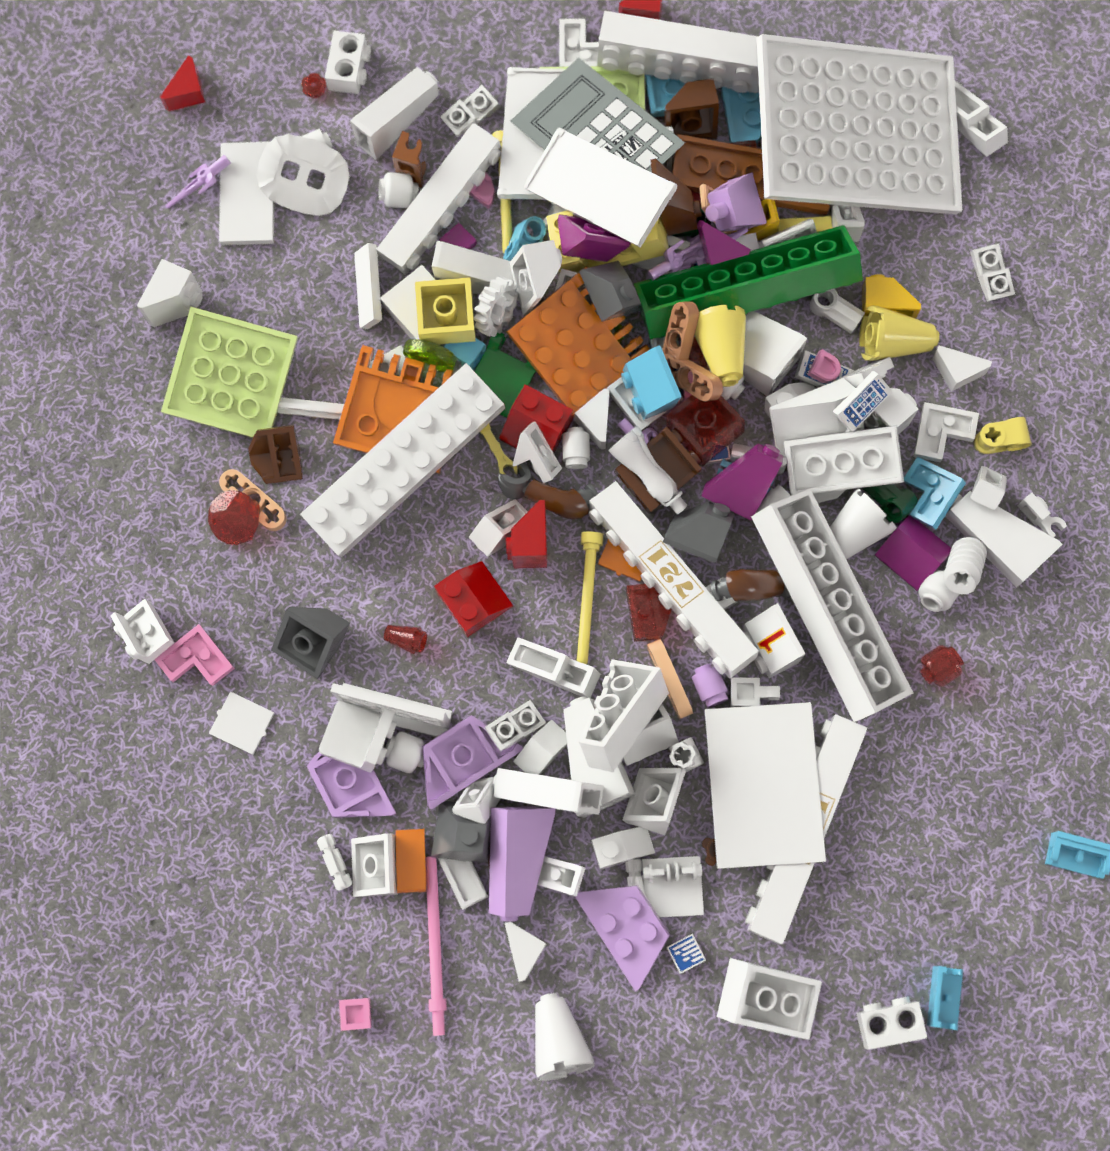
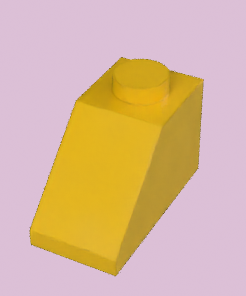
(888, 294)

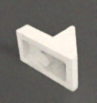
(535, 448)
(561, 876)

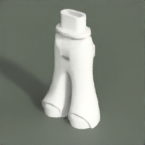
(635, 455)

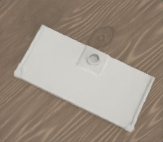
(519, 151)
(600, 187)

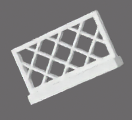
(408, 713)

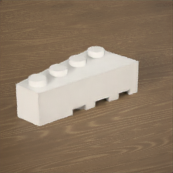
(621, 713)

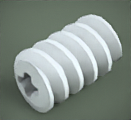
(965, 565)

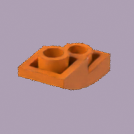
(410, 861)

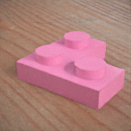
(196, 650)

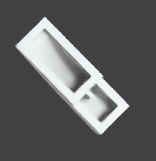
(976, 122)
(554, 668)

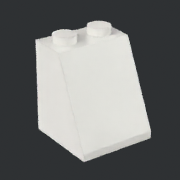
(769, 352)

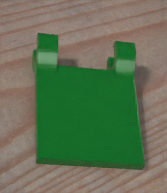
(503, 372)

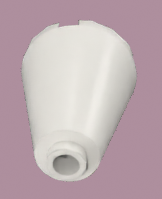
(860, 524)
(558, 1041)

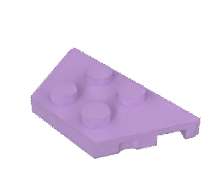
(460, 759)
(349, 789)
(627, 928)

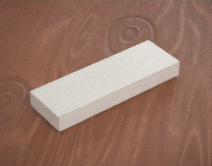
(368, 286)

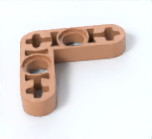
(686, 316)

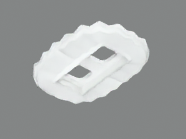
(296, 193)

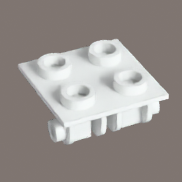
(674, 886)

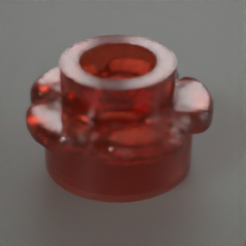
(313, 91)

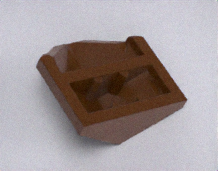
(276, 454)

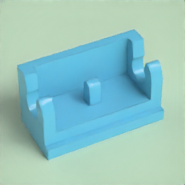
(1078, 854)
(945, 997)

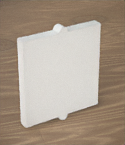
(241, 723)

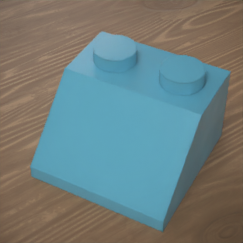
(651, 383)

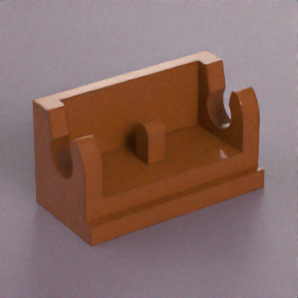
(407, 160)

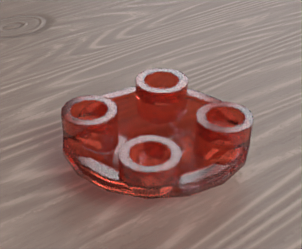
(234, 517)

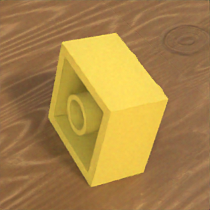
(445, 311)

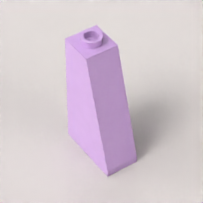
(516, 857)

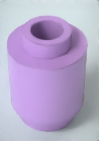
(710, 685)

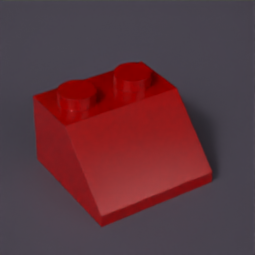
(530, 406)
(528, 539)
(473, 597)

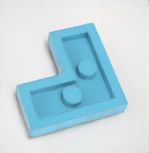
(938, 488)

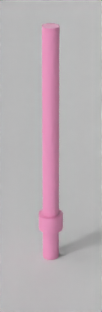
(437, 1004)

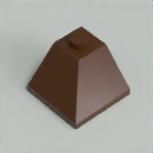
(694, 110)
(681, 211)

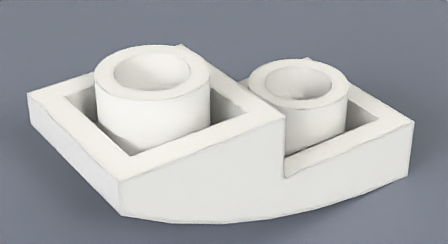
(473, 109)
(991, 272)
(515, 726)

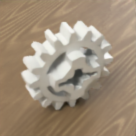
(496, 306)

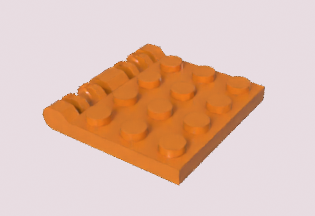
(573, 346)
(382, 399)

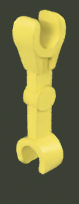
(495, 448)

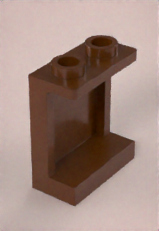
(671, 457)

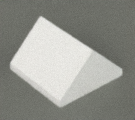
(654, 798)
(374, 865)

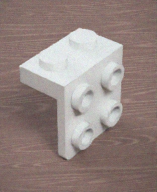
(357, 736)

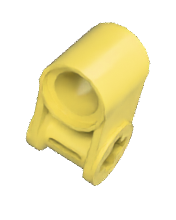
(1007, 436)

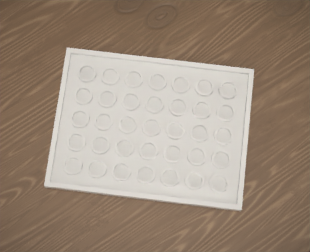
(858, 125)

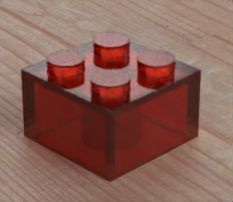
(706, 426)

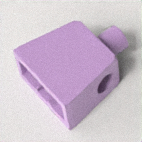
(736, 205)

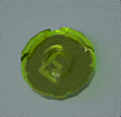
(430, 354)

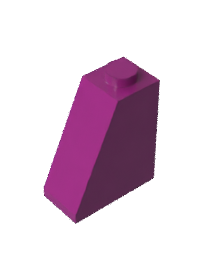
(745, 480)

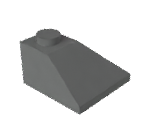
(611, 290)
(700, 530)
(309, 638)
(460, 837)

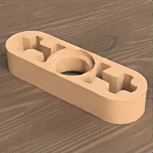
(253, 489)
(676, 692)

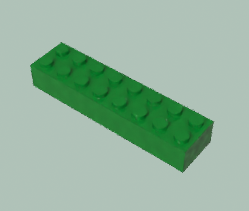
(755, 280)

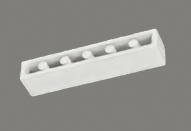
(439, 199)

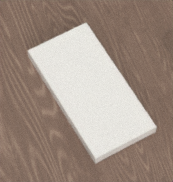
(244, 208)
(844, 460)

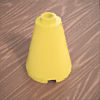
(894, 335)
(722, 341)

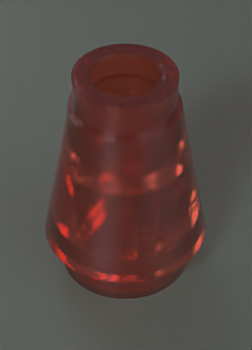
(406, 637)

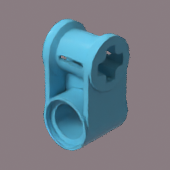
(522, 237)

